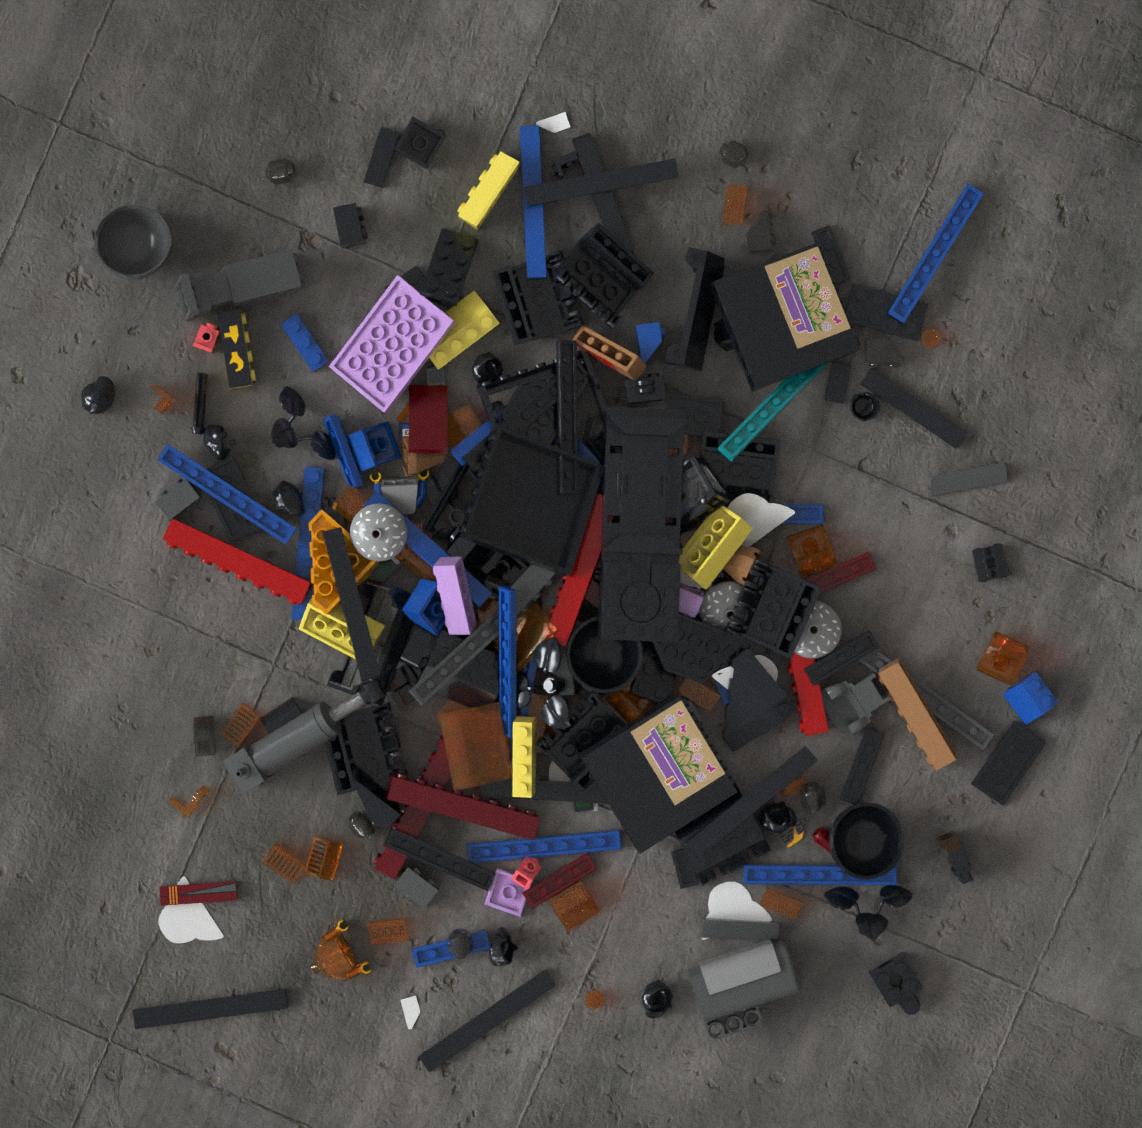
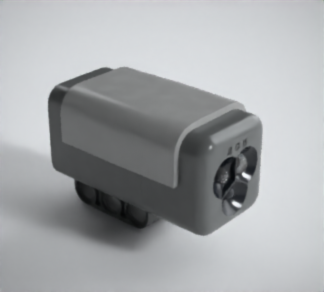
(740, 981)

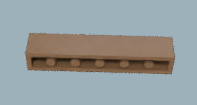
(917, 714)

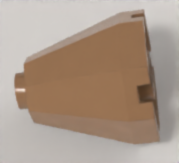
(419, 462)
(741, 563)

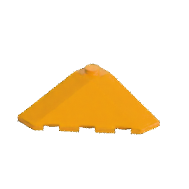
(322, 577)

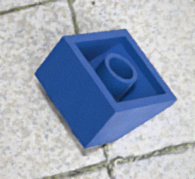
(649, 339)
(374, 446)
(425, 607)
(1030, 698)

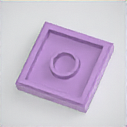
(506, 894)

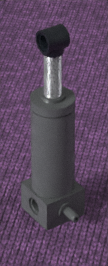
(295, 738)

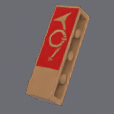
(609, 353)

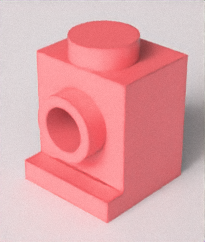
(207, 345)
(528, 869)

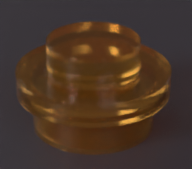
(930, 338)
(594, 999)

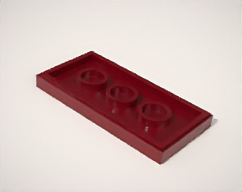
(428, 418)

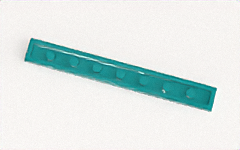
(766, 412)

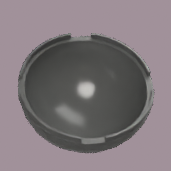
(132, 242)

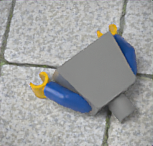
(402, 493)

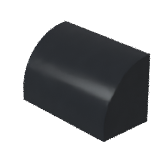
(281, 715)

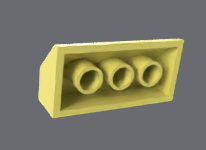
(489, 189)
(472, 323)
(713, 546)
(333, 628)

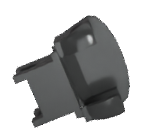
(850, 704)

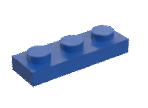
(304, 342)

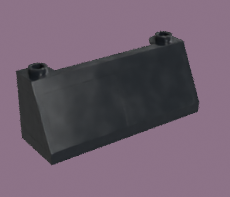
(692, 350)

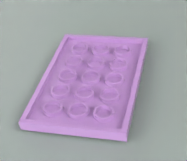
(392, 344)

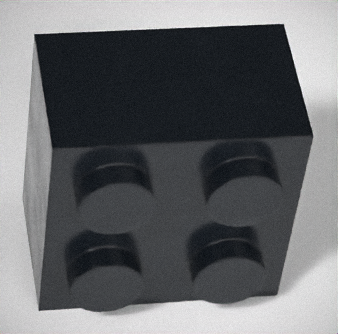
(419, 142)
(349, 225)

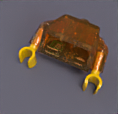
(336, 957)

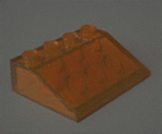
(476, 746)

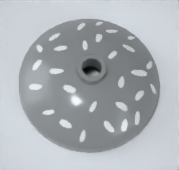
(390, 525)
(719, 601)
(827, 633)

